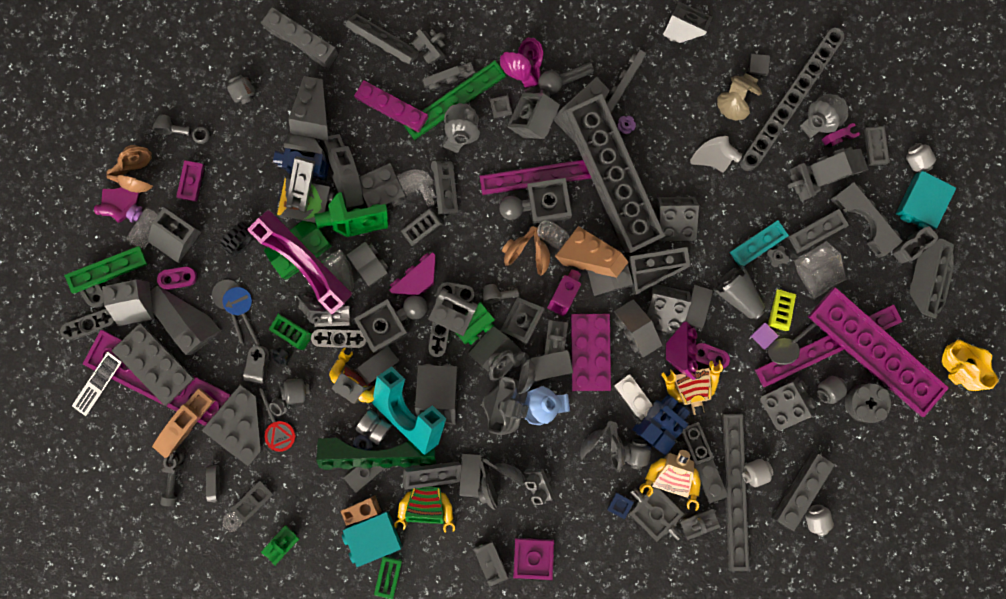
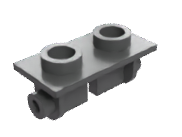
(311, 307)

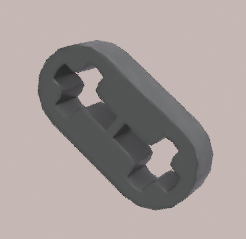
(213, 483)

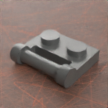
(450, 318)

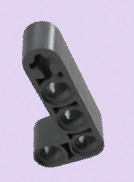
(456, 290)

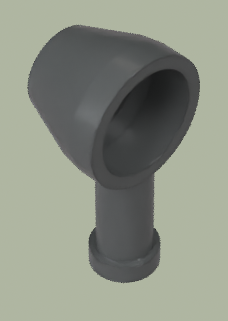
(164, 126)
(492, 294)

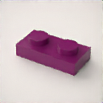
(190, 181)

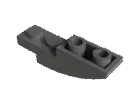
(345, 171)
(704, 463)

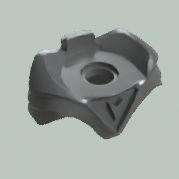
(505, 407)

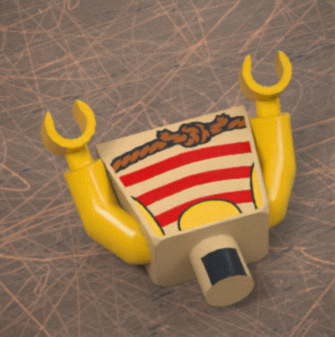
(694, 391)
(674, 475)

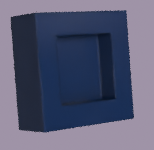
(620, 505)

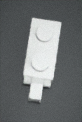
(633, 396)

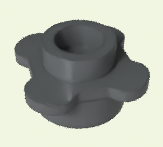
(776, 261)

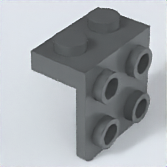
(789, 404)

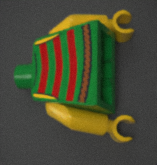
(425, 506)

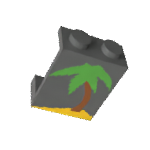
(318, 200)

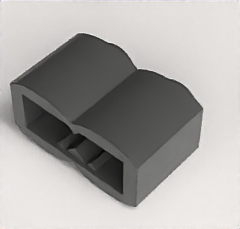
(915, 245)
(367, 263)

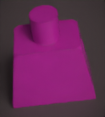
(562, 297)

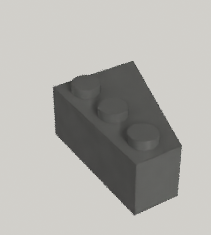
(655, 266)

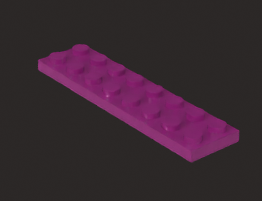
(107, 342)
(878, 352)

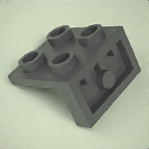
(678, 218)
(668, 307)

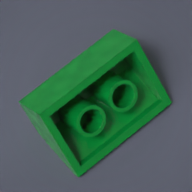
(310, 237)

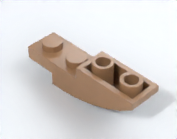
(182, 423)

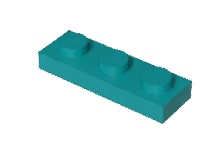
(759, 244)

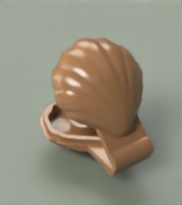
(129, 159)
(514, 248)

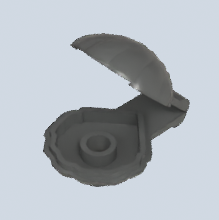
(825, 115)
(460, 126)
(502, 362)
(619, 452)
(487, 493)

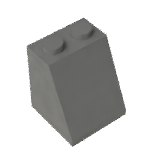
(438, 388)

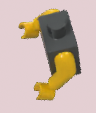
(349, 382)

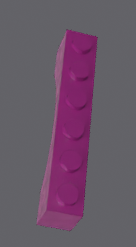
(277, 236)

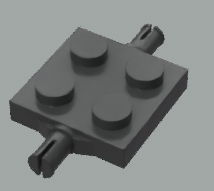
(656, 514)

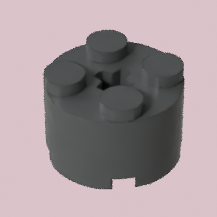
(878, 405)

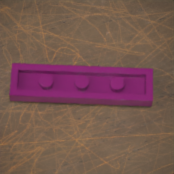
(391, 106)

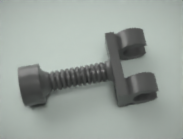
(169, 498)

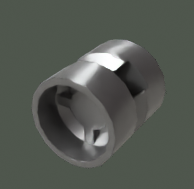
(373, 426)

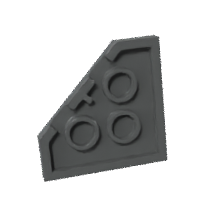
(237, 425)

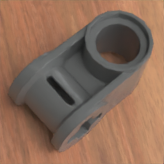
(256, 367)

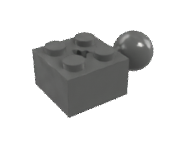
(537, 110)
(512, 207)
(368, 322)

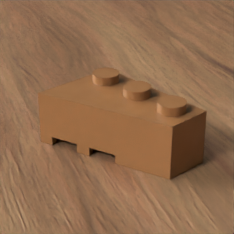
(592, 254)

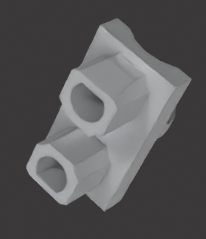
(338, 318)

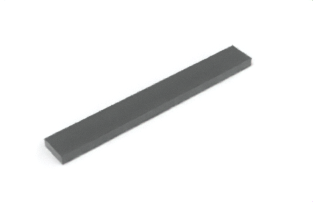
(736, 489)

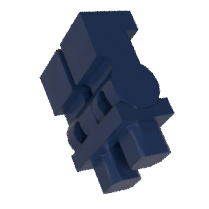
(286, 159)
(662, 424)

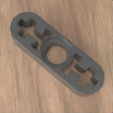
(79, 323)

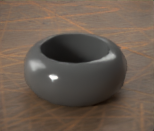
(194, 134)

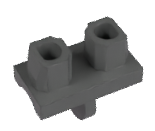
(424, 39)
(802, 182)
(556, 337)
(538, 483)
(700, 524)

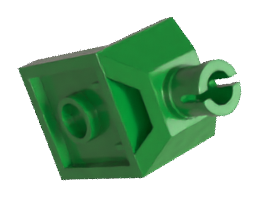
(354, 222)

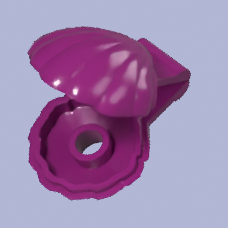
(524, 64)

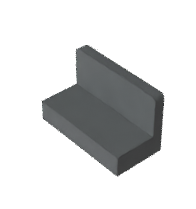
(552, 365)

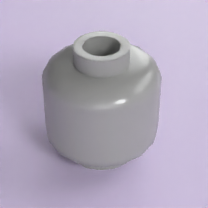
(921, 157)
(757, 472)
(819, 520)

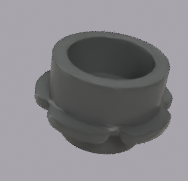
(278, 406)

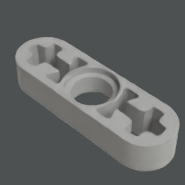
(353, 344)

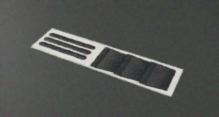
(96, 384)

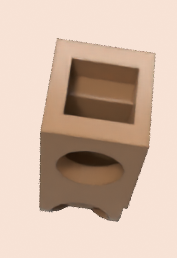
(361, 511)

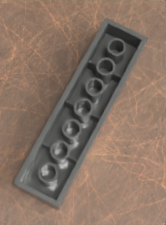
(613, 174)

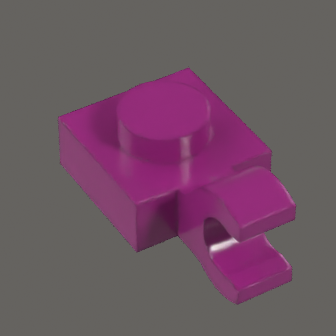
(836, 137)

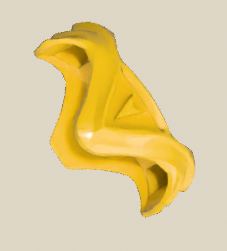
(971, 376)

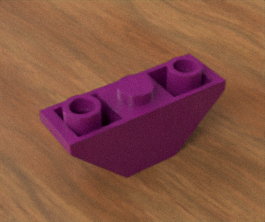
(417, 278)
(682, 350)

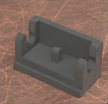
(491, 563)

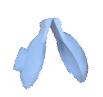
(545, 405)

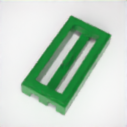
(392, 560)

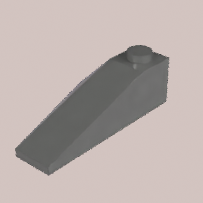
(182, 321)

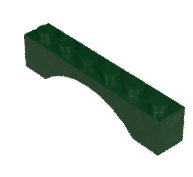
(336, 454)

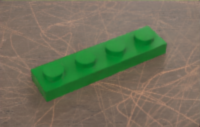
(105, 269)

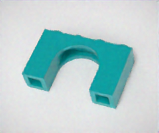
(421, 430)

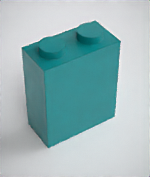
(925, 201)
(371, 539)

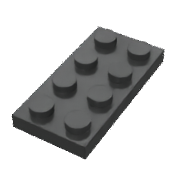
(153, 364)

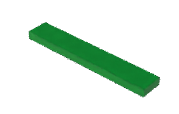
(462, 94)

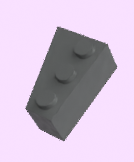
(592, 90)
(308, 111)

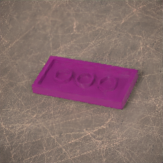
(590, 352)

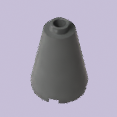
(740, 292)

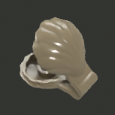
(732, 102)

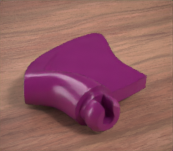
(116, 203)

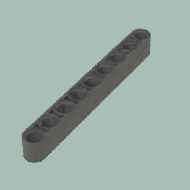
(798, 93)

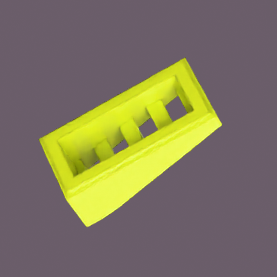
(789, 311)

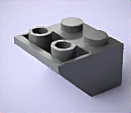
(172, 234)

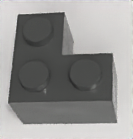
(842, 165)
(637, 328)

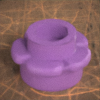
(626, 129)
(134, 213)

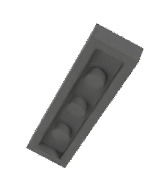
(382, 38)
(625, 78)

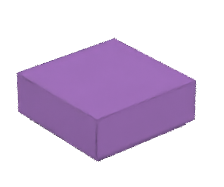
(764, 336)

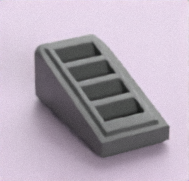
(430, 212)

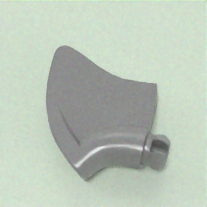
(716, 153)

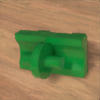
(280, 545)

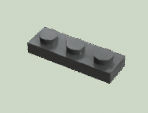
(818, 231)
(431, 475)

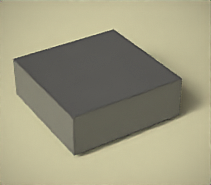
(759, 64)
(500, 106)

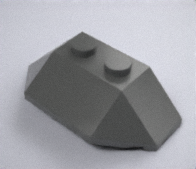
(933, 278)

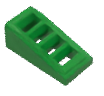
(300, 339)

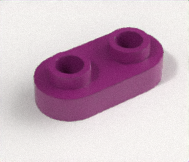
(178, 278)
(710, 354)

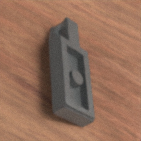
(449, 76)

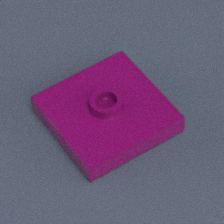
(533, 558)

